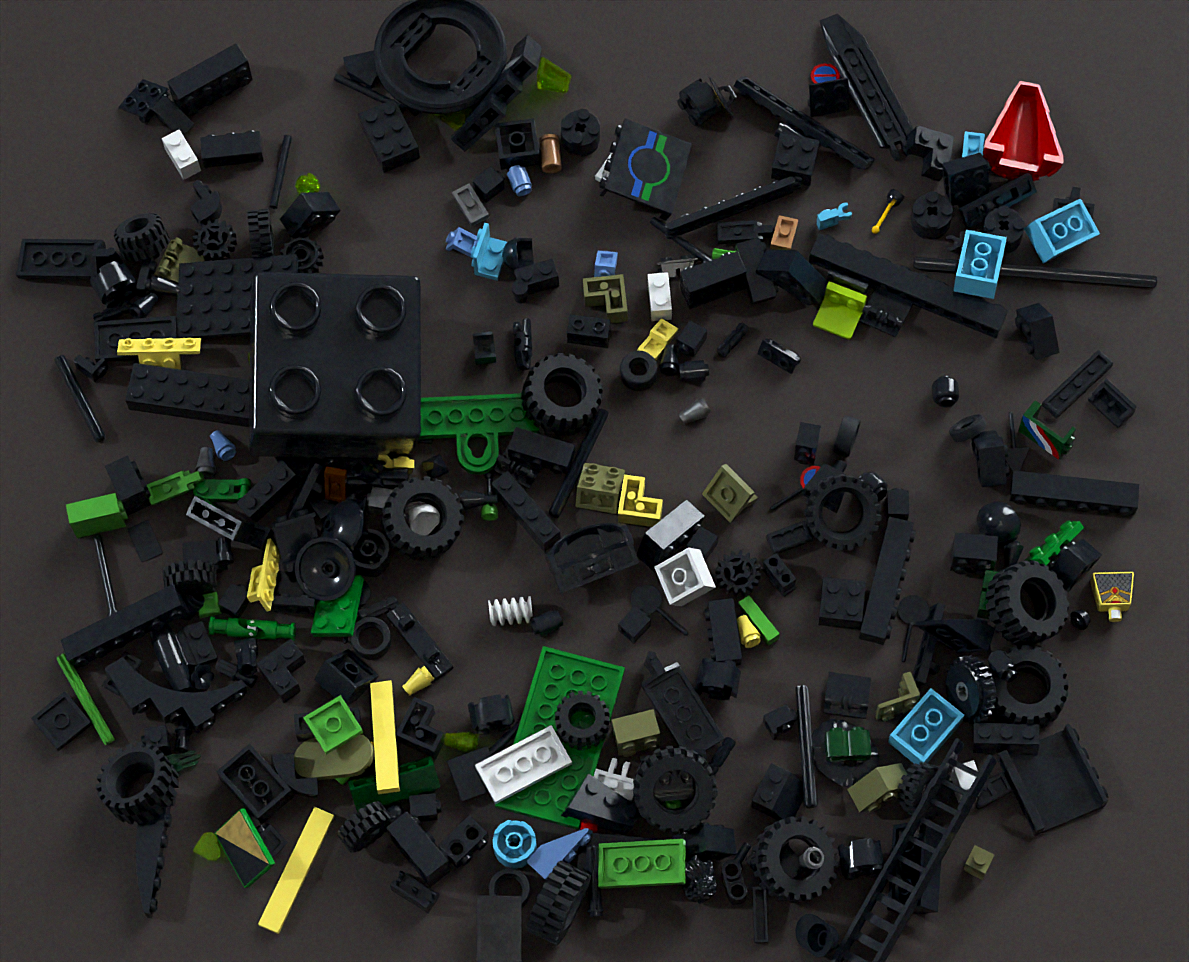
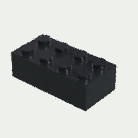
(210, 80)

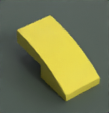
(658, 338)

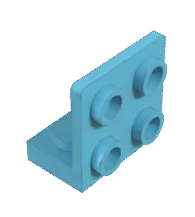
(487, 255)

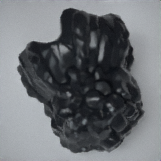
(699, 880)

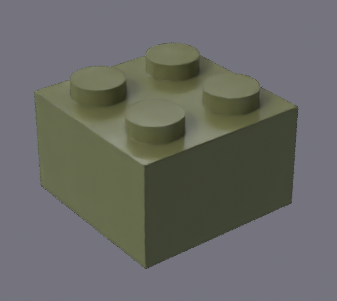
(636, 733)

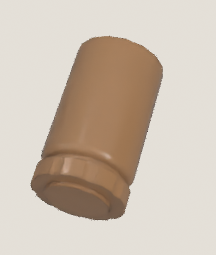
(550, 153)

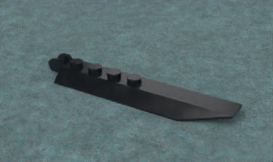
(867, 84)

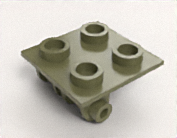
(175, 254)

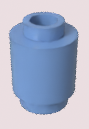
(519, 180)

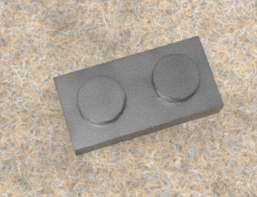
(470, 205)

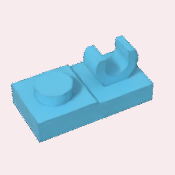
(973, 143)

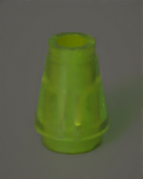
(462, 741)

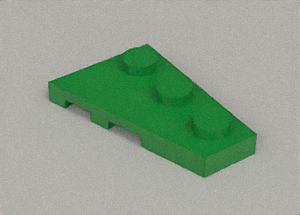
(1054, 541)

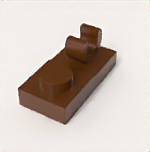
(335, 484)

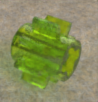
(307, 184)

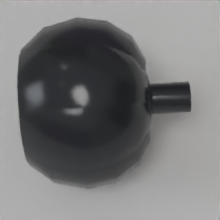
(1000, 521)

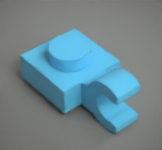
(831, 217)

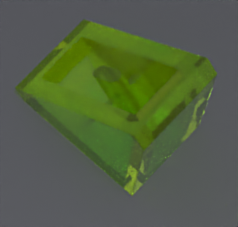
(552, 77)

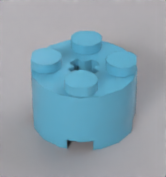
(518, 833)

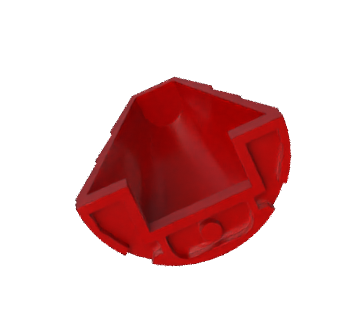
(1024, 137)

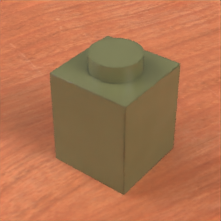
(978, 862)

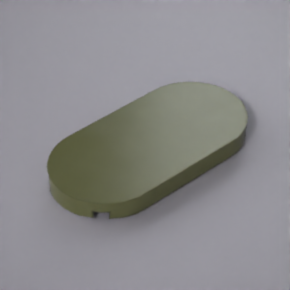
(343, 762)

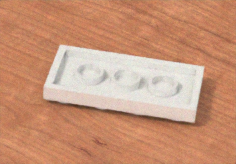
(523, 764)

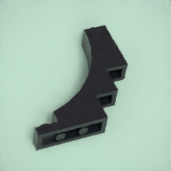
(494, 105)

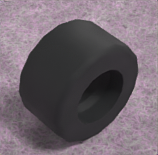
(638, 358)

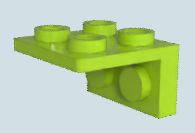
(840, 311)

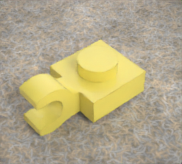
(401, 463)

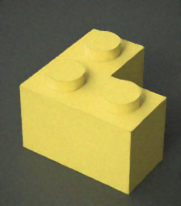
(636, 508)

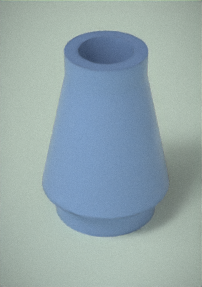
(223, 446)

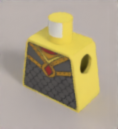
(1112, 592)

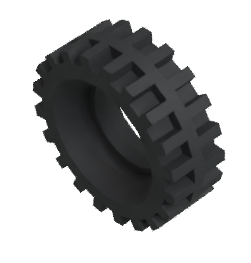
(769, 866)

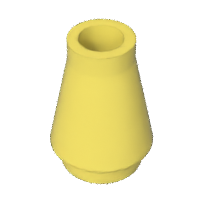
(748, 633)
(418, 681)

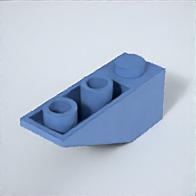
(561, 849)

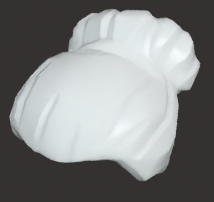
(422, 518)

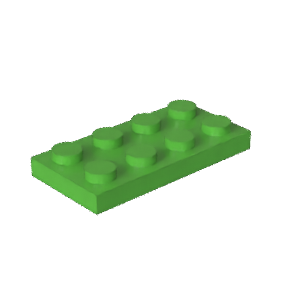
(641, 863)

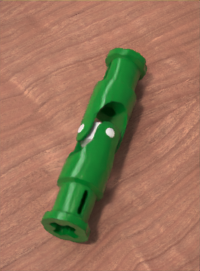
(249, 628)

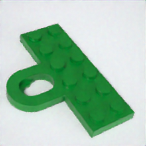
(474, 417)

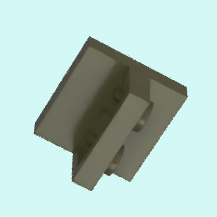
(729, 493)

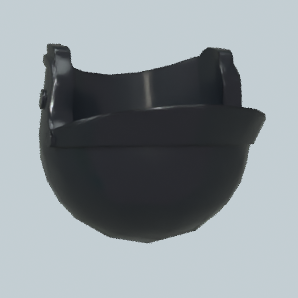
(518, 253)

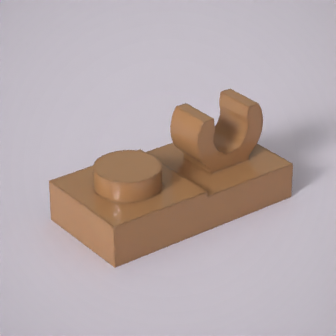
(784, 233)

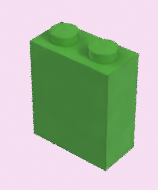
(96, 515)

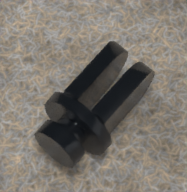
(1002, 665)

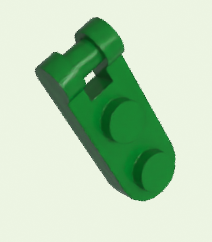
(222, 490)

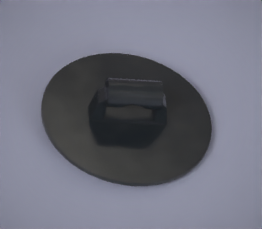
(725, 104)

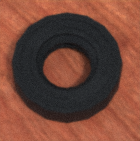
(967, 428)

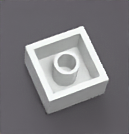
(684, 577)

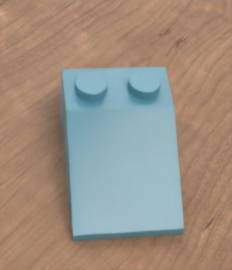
(1061, 230)

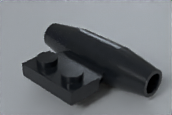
(180, 650)

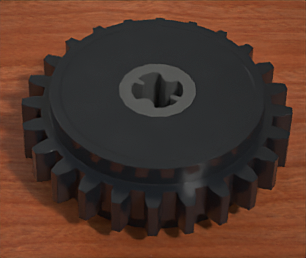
(971, 689)

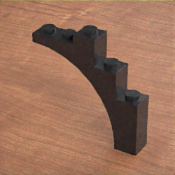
(169, 704)

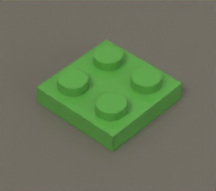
(333, 724)

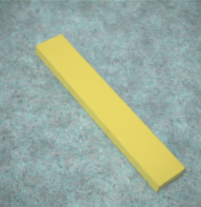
(384, 737)
(296, 870)

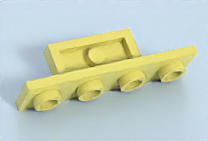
(159, 351)
(264, 577)

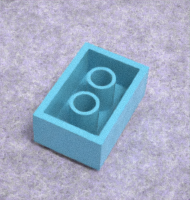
(980, 264)
(926, 728)

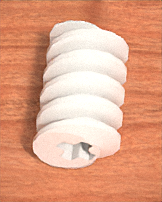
(510, 611)

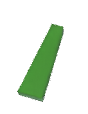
(759, 620)

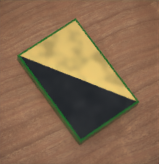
(244, 848)

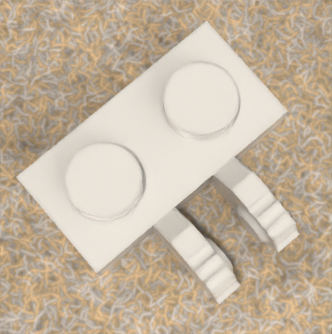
(619, 783)

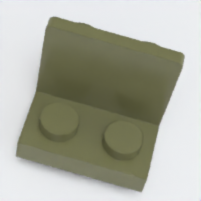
(599, 488)
(905, 703)

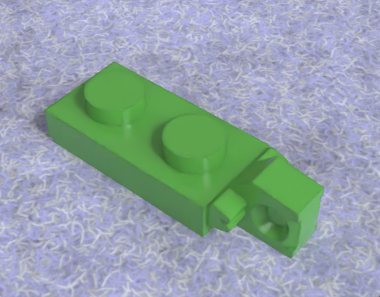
(173, 486)

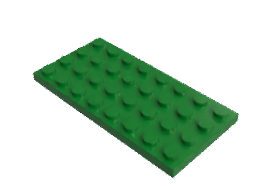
(555, 678)

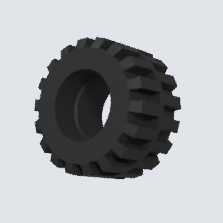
(141, 237)
(576, 704)

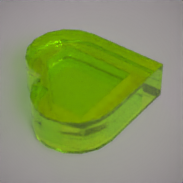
(208, 847)

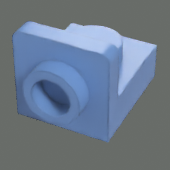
(461, 241)
(605, 263)

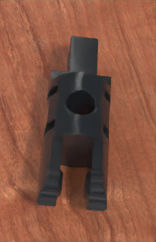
(522, 344)

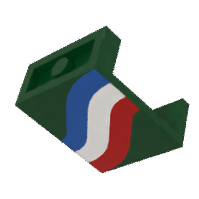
(1044, 436)

